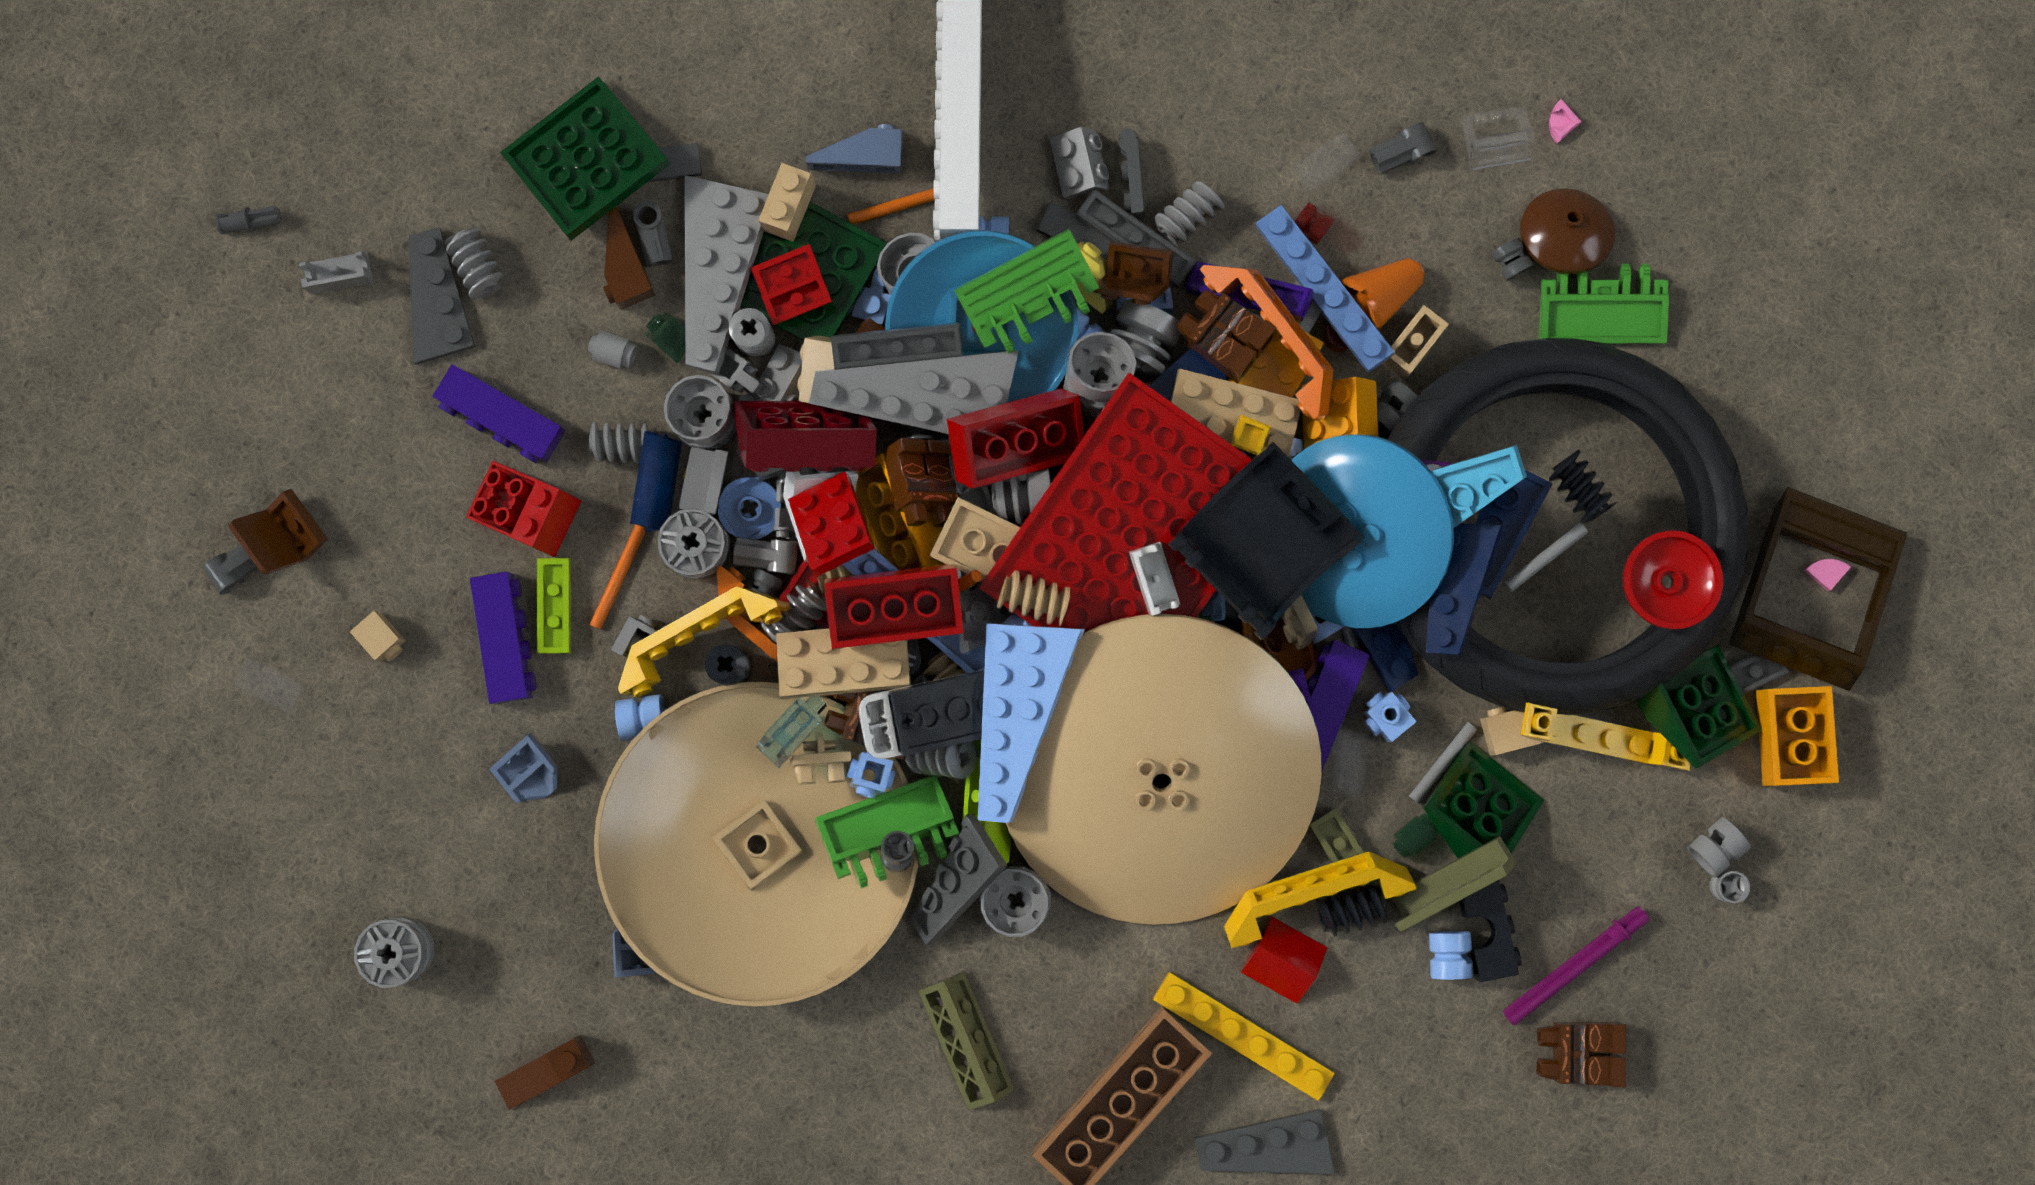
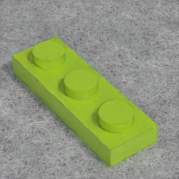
(553, 606)

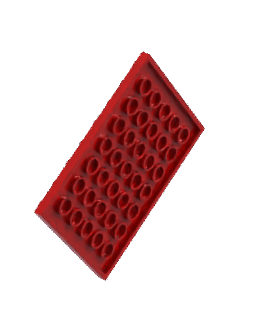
(1121, 489)

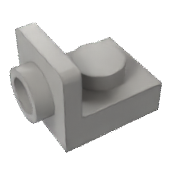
(630, 634)

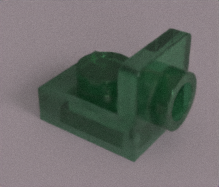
(667, 335)

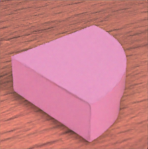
(1562, 121)
(1827, 572)

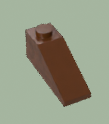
(623, 266)
(545, 1072)

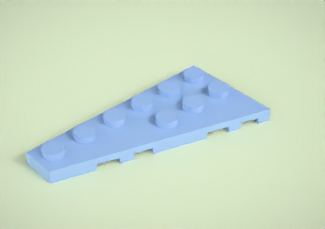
(1019, 699)

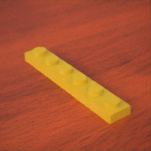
(1243, 1036)

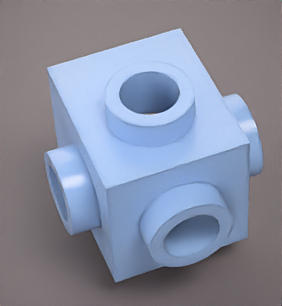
(1399, 720)
(883, 775)

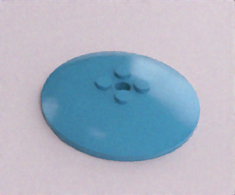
(927, 297)
(1404, 527)

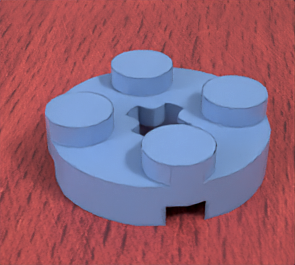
(732, 502)

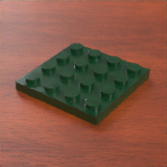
(585, 158)
(845, 259)

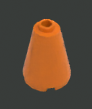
(1385, 288)

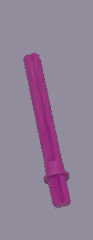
(1576, 965)

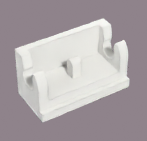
(1154, 578)

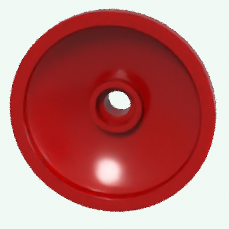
(1693, 575)

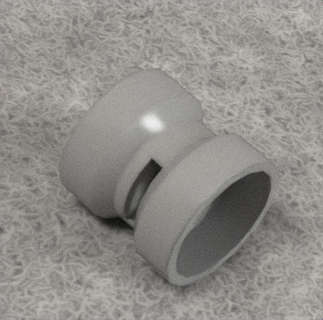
(1736, 888)

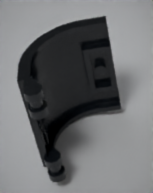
(1265, 538)

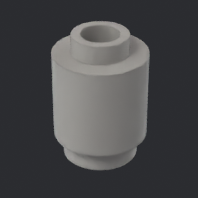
(612, 350)

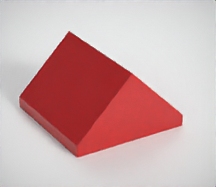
(1285, 960)

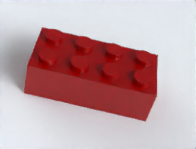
(1015, 437)
(893, 606)

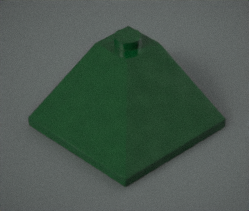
(1701, 709)
(1480, 803)

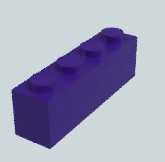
(498, 413)
(502, 637)
(1333, 690)

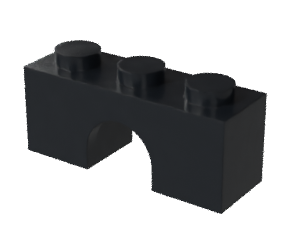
(1497, 956)

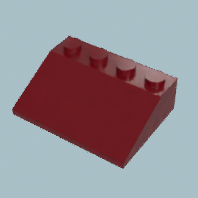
(802, 436)

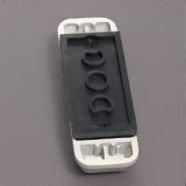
(923, 716)

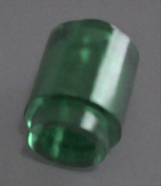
(1415, 836)

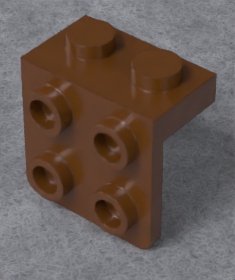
(1136, 273)
(280, 534)

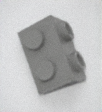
(1079, 162)
(781, 376)

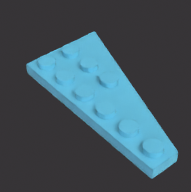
(1479, 481)

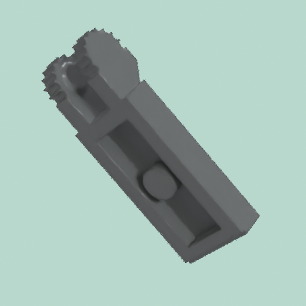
(1132, 172)

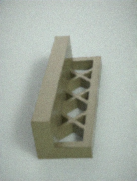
(1454, 882)
(971, 1039)

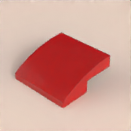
(791, 284)

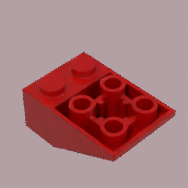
(523, 508)

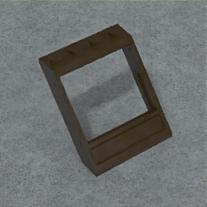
(1842, 535)

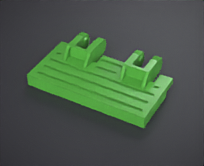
(1025, 287)
(1604, 313)
(860, 828)

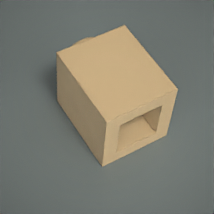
(378, 637)

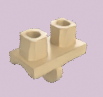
(806, 763)

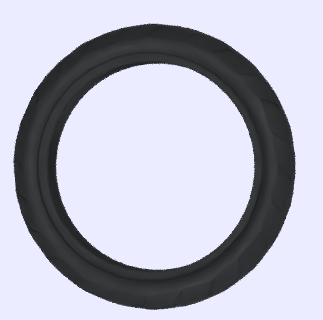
(1701, 464)

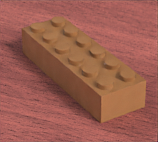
(1121, 1101)

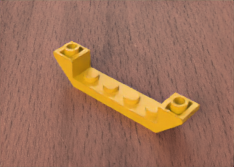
(640, 670)
(1600, 737)
(1312, 884)

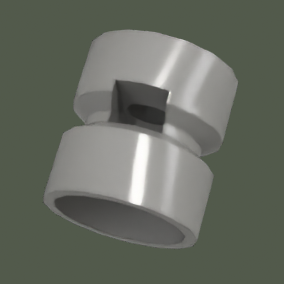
(1718, 847)

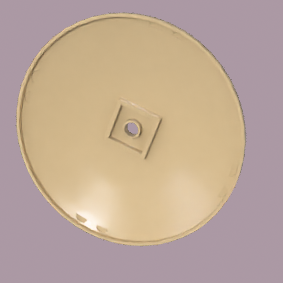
(1180, 704)
(682, 869)

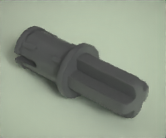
(247, 219)

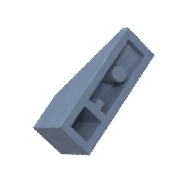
(868, 151)

